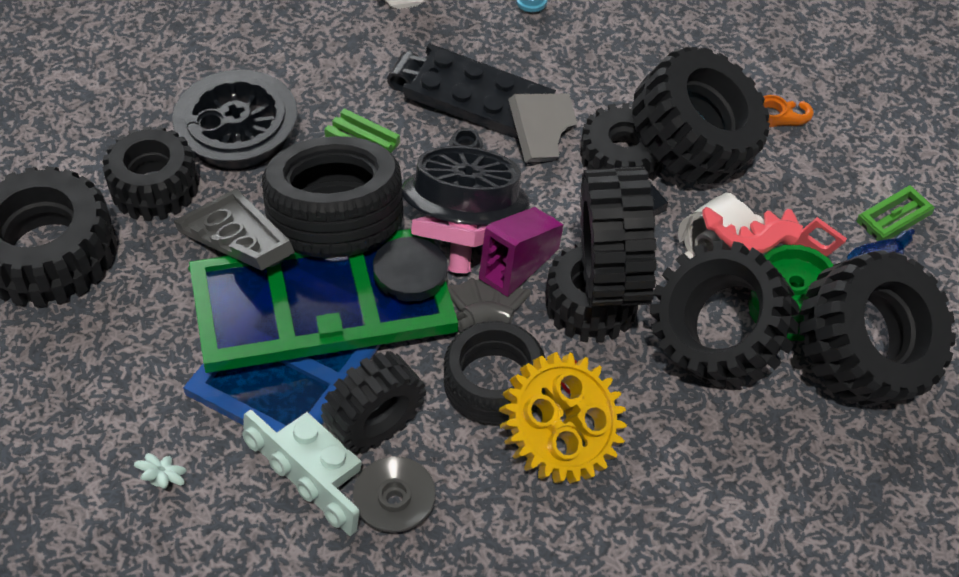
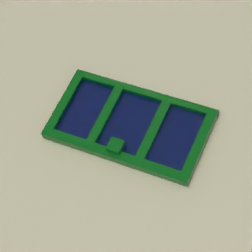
(305, 309)

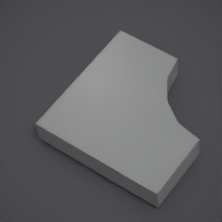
(540, 123)

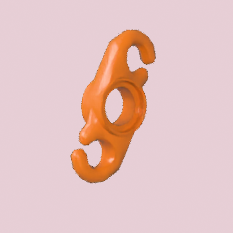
(787, 116)

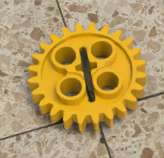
(538, 439)

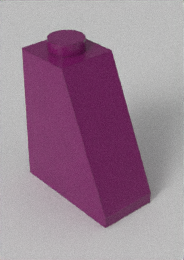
(517, 248)

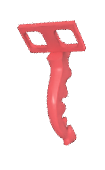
(772, 232)

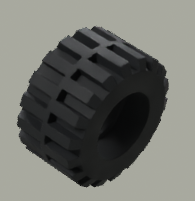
(155, 192)
(570, 306)

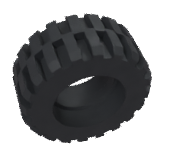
(670, 122)
(70, 260)
(915, 322)

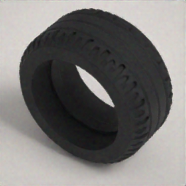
(477, 342)

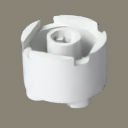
(693, 228)

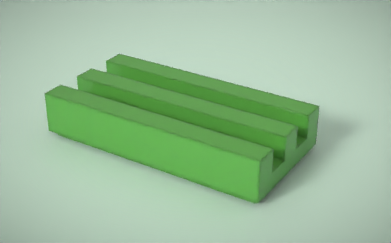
(362, 129)
(867, 217)

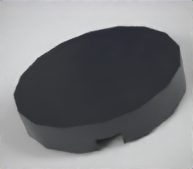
(410, 268)

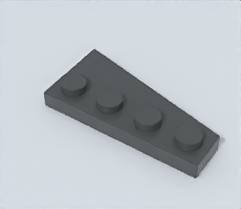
(238, 230)

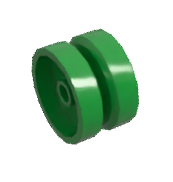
(799, 268)

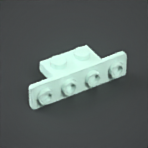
(311, 461)

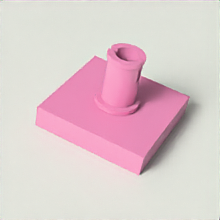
(461, 236)

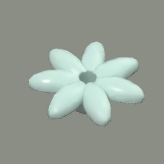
(160, 472)

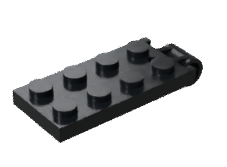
(462, 87)

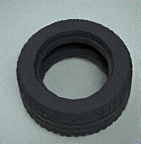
(334, 195)

